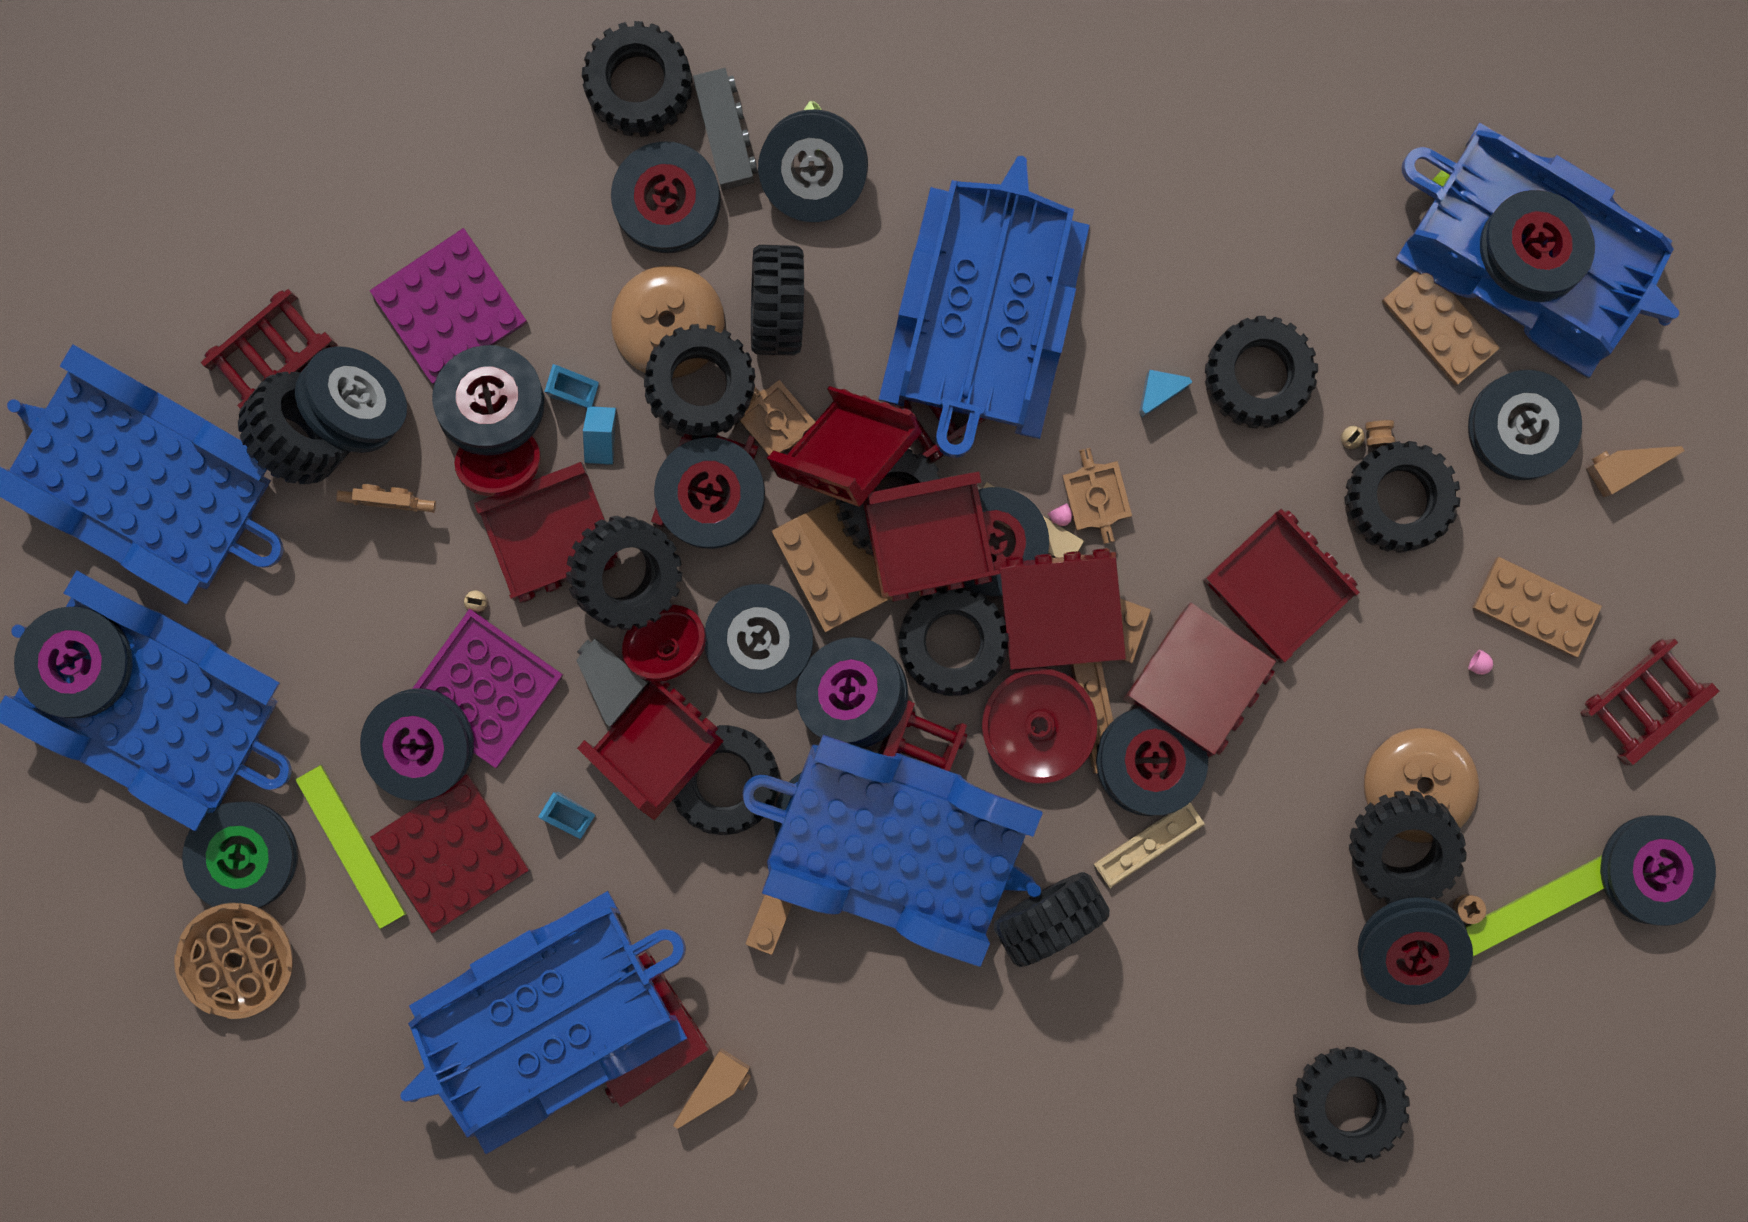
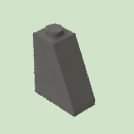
(609, 680)

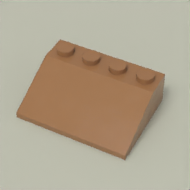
(830, 570)

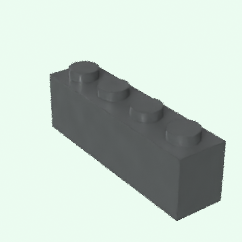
(724, 129)

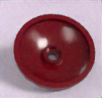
(498, 473)
(648, 648)

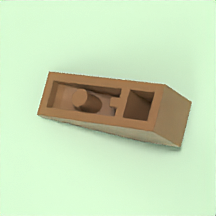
(1623, 467)
(768, 924)
(717, 1085)

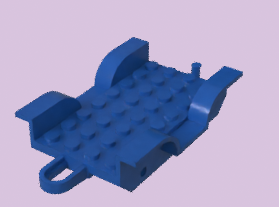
(986, 306)
(1600, 308)
(137, 478)
(179, 723)
(896, 846)
(542, 1023)

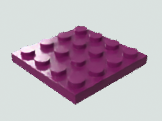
(447, 303)
(492, 682)

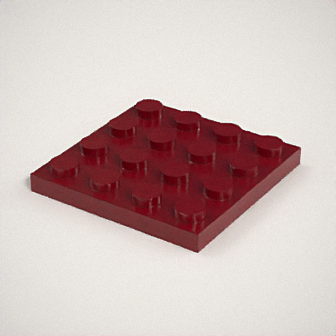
(450, 853)

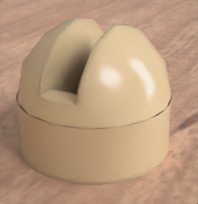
(1348, 432)
(475, 594)

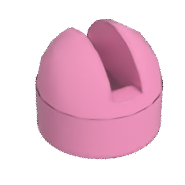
(1061, 516)
(1481, 663)

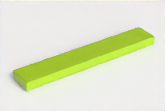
(351, 846)
(1536, 906)

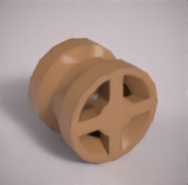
(1380, 433)
(1463, 907)

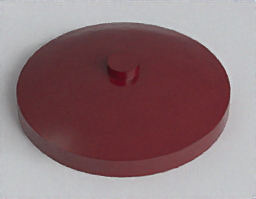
(1040, 725)

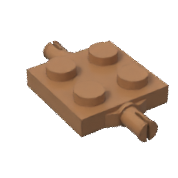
(776, 418)
(1096, 495)
(395, 499)

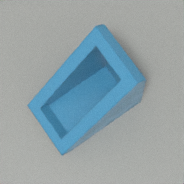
(571, 387)
(1160, 388)
(599, 435)
(566, 815)

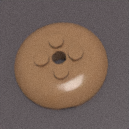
(657, 293)
(1426, 754)
(211, 978)

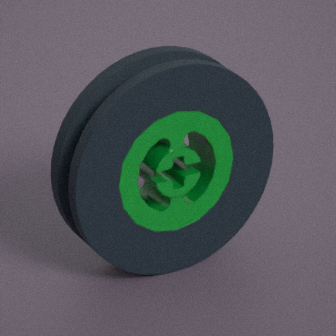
(206, 853)

